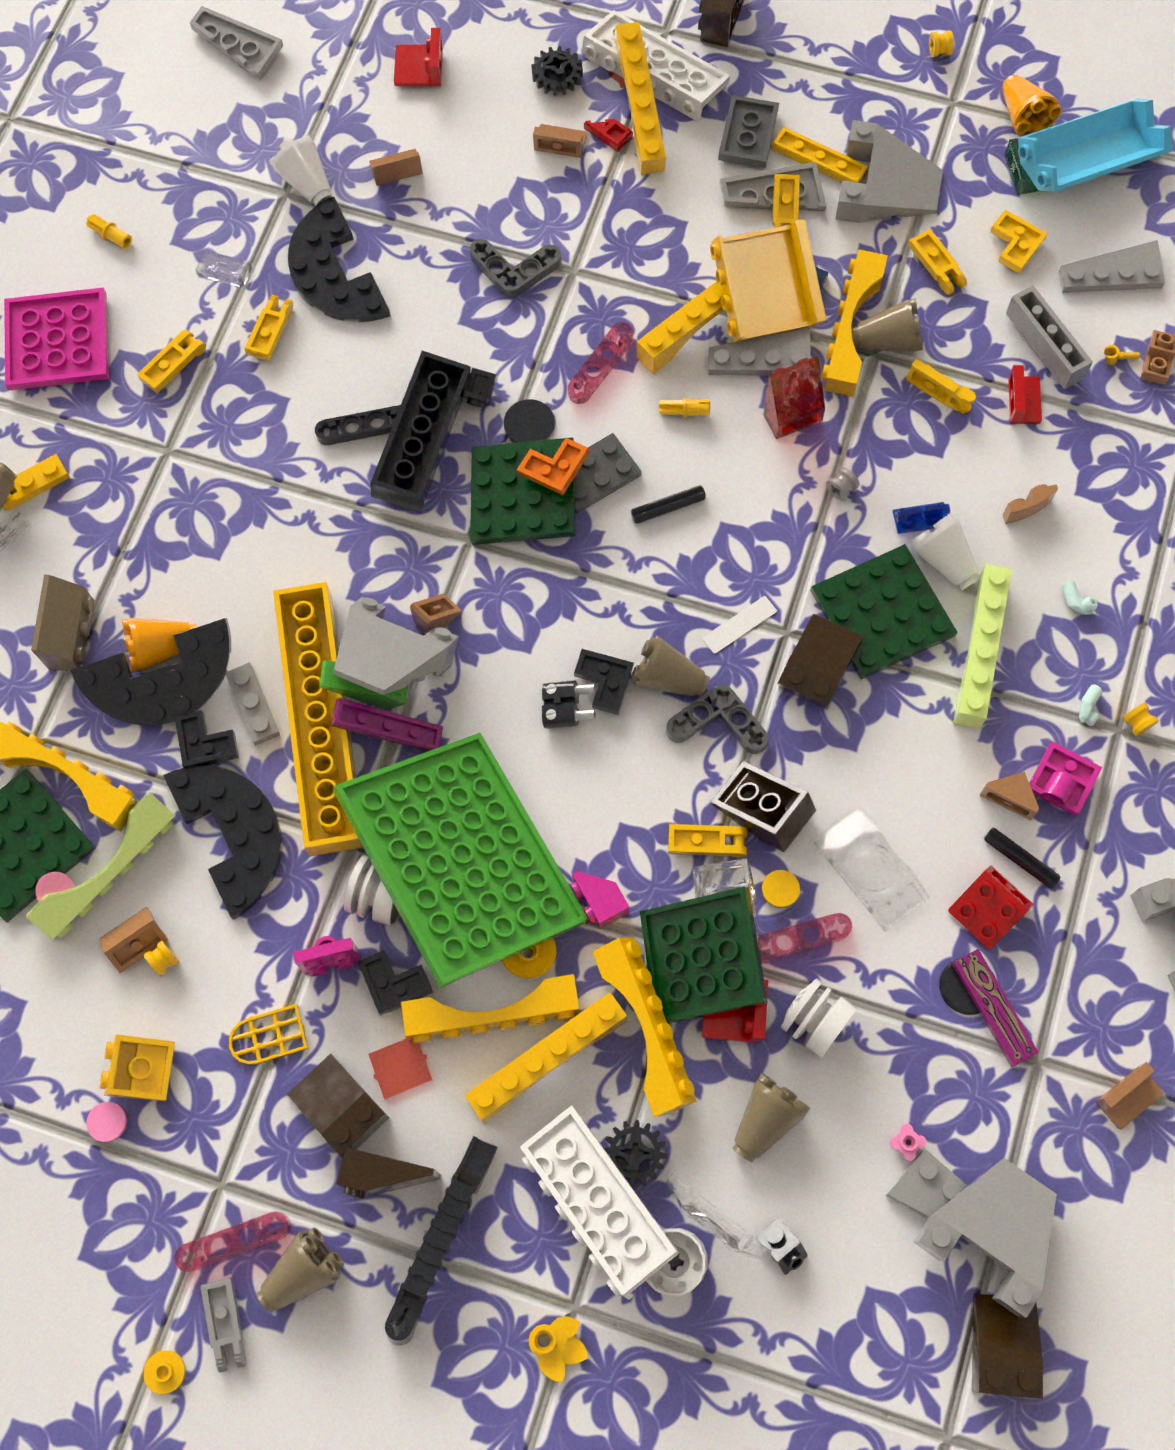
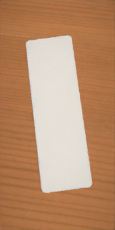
(739, 624)

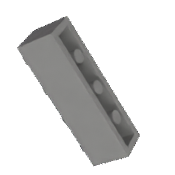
(1048, 337)

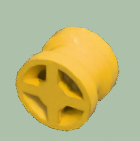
(941, 43)
(1140, 719)
(161, 958)

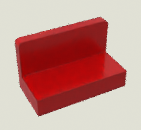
(1024, 397)

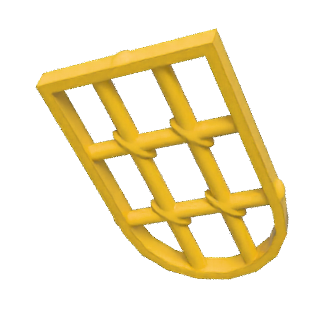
(279, 1042)

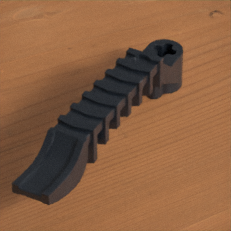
(436, 1242)

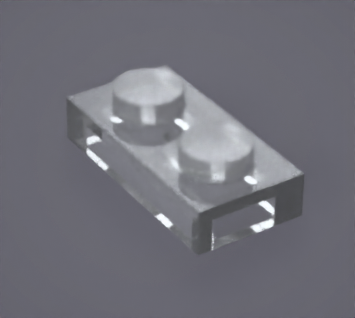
(223, 268)

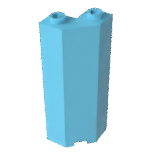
(1093, 145)

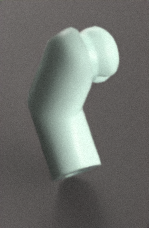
(1076, 602)
(1088, 702)

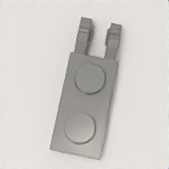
(223, 1321)

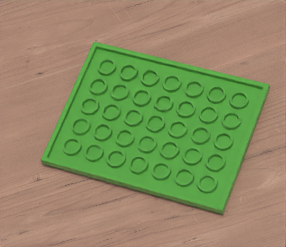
(460, 858)

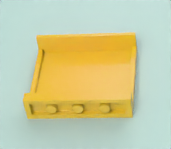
(768, 281)

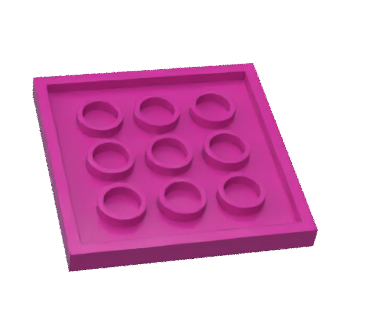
(56, 339)

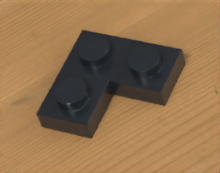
(610, 673)
(198, 747)
(391, 990)

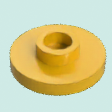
(780, 888)
(164, 1372)

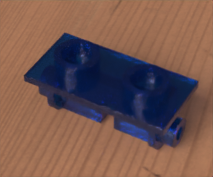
(919, 517)

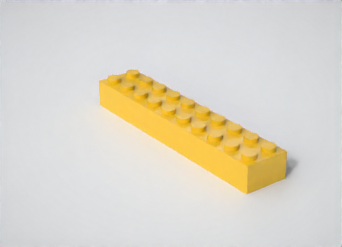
(319, 750)

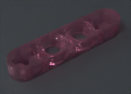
(597, 361)
(799, 943)
(233, 1244)

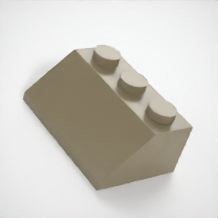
(62, 624)

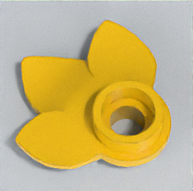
(563, 1347)

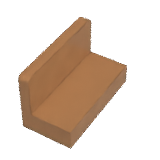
(559, 140)
(396, 167)
(132, 939)
(1130, 1096)

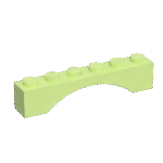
(983, 649)
(58, 909)

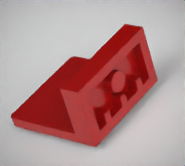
(420, 62)
(990, 907)
(738, 1025)

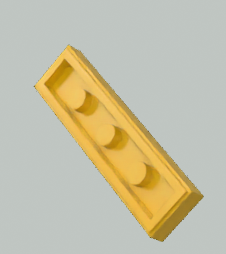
(827, 160)

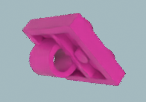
(1064, 778)
(327, 954)

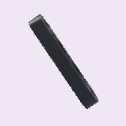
(363, 419)

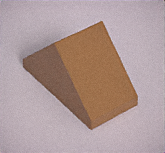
(434, 611)
(1013, 794)

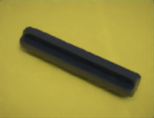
(668, 504)
(1022, 858)

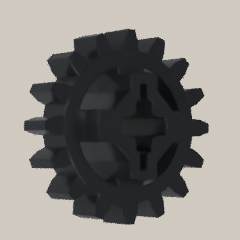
(557, 70)
(633, 1166)

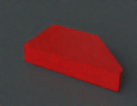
(610, 132)

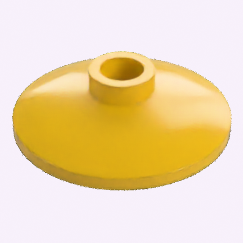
(535, 966)

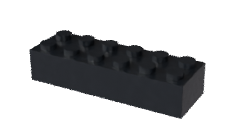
(420, 431)

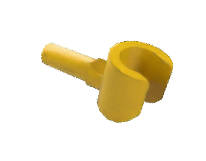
(1114, 350)

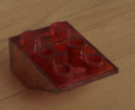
(794, 397)

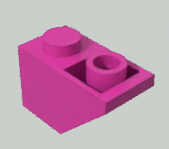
(602, 897)

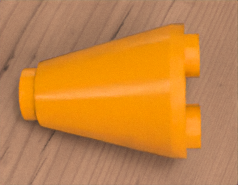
(1029, 106)
(151, 641)

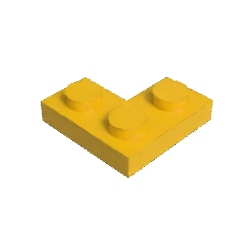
(1023, 240)

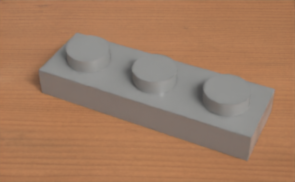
(252, 704)

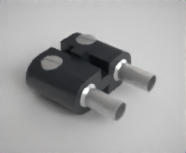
(561, 704)

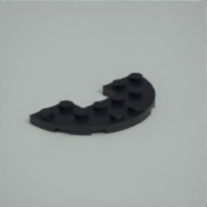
(318, 271)
(167, 691)
(245, 822)

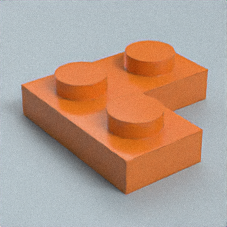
(556, 472)

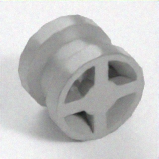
(842, 484)

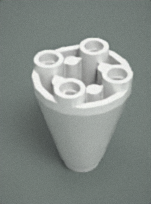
(302, 169)
(948, 552)

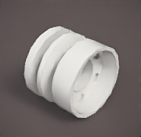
(368, 891)
(818, 1017)
(686, 1276)

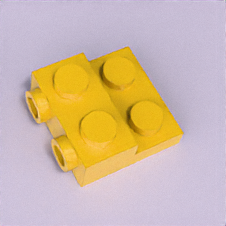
(137, 1068)

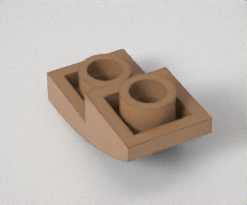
(1159, 357)
(1036, 500)

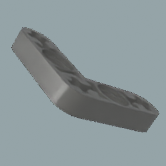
(514, 274)
(725, 712)

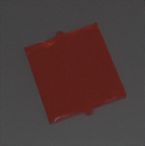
(400, 1067)

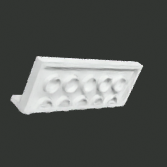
(675, 74)
(598, 1202)

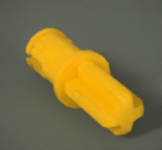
(109, 231)
(685, 407)

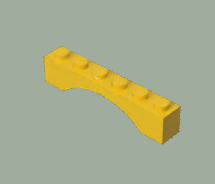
(641, 98)
(667, 338)
(845, 363)
(103, 799)
(429, 1018)
(541, 1059)
(666, 1079)

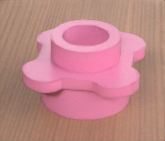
(899, 1142)

